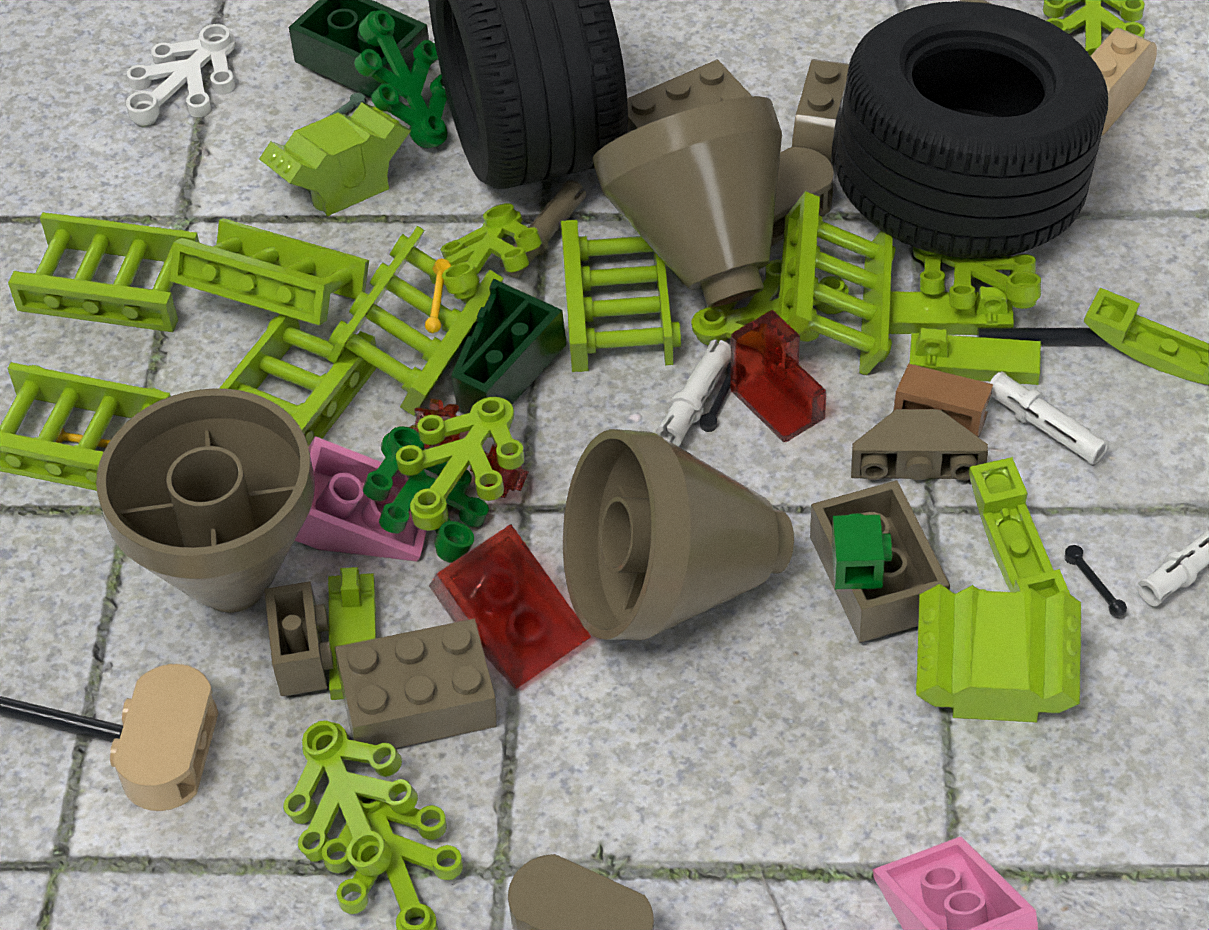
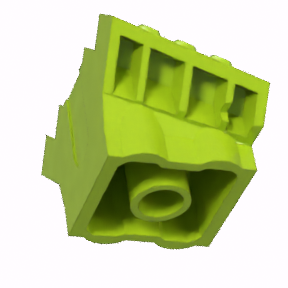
(339, 157)
(998, 653)

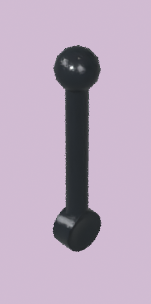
(708, 421)
(1074, 556)

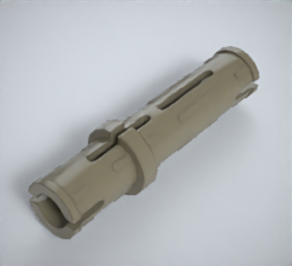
(550, 219)

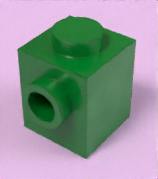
(859, 551)

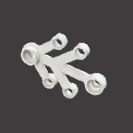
(213, 43)

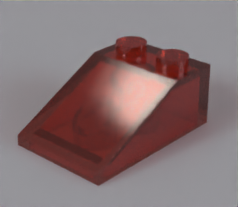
(515, 606)

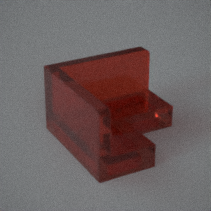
(770, 378)

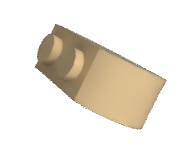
(1126, 67)
(165, 737)

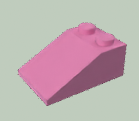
(344, 516)
(952, 891)

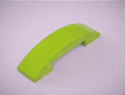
(1147, 341)
(1011, 530)

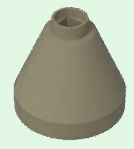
(701, 192)
(208, 493)
(661, 536)

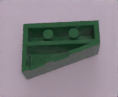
(508, 347)

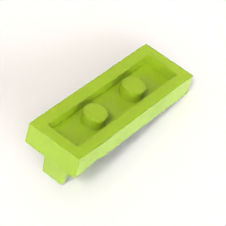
(932, 311)
(976, 356)
(350, 615)

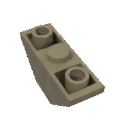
(917, 447)

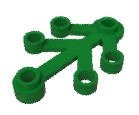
(425, 122)
(452, 537)

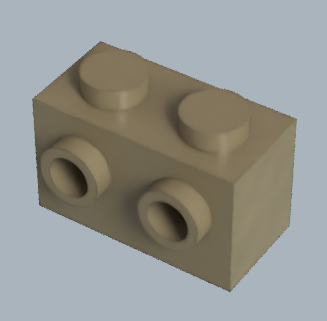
(295, 638)

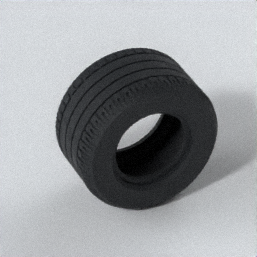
(531, 84)
(970, 129)

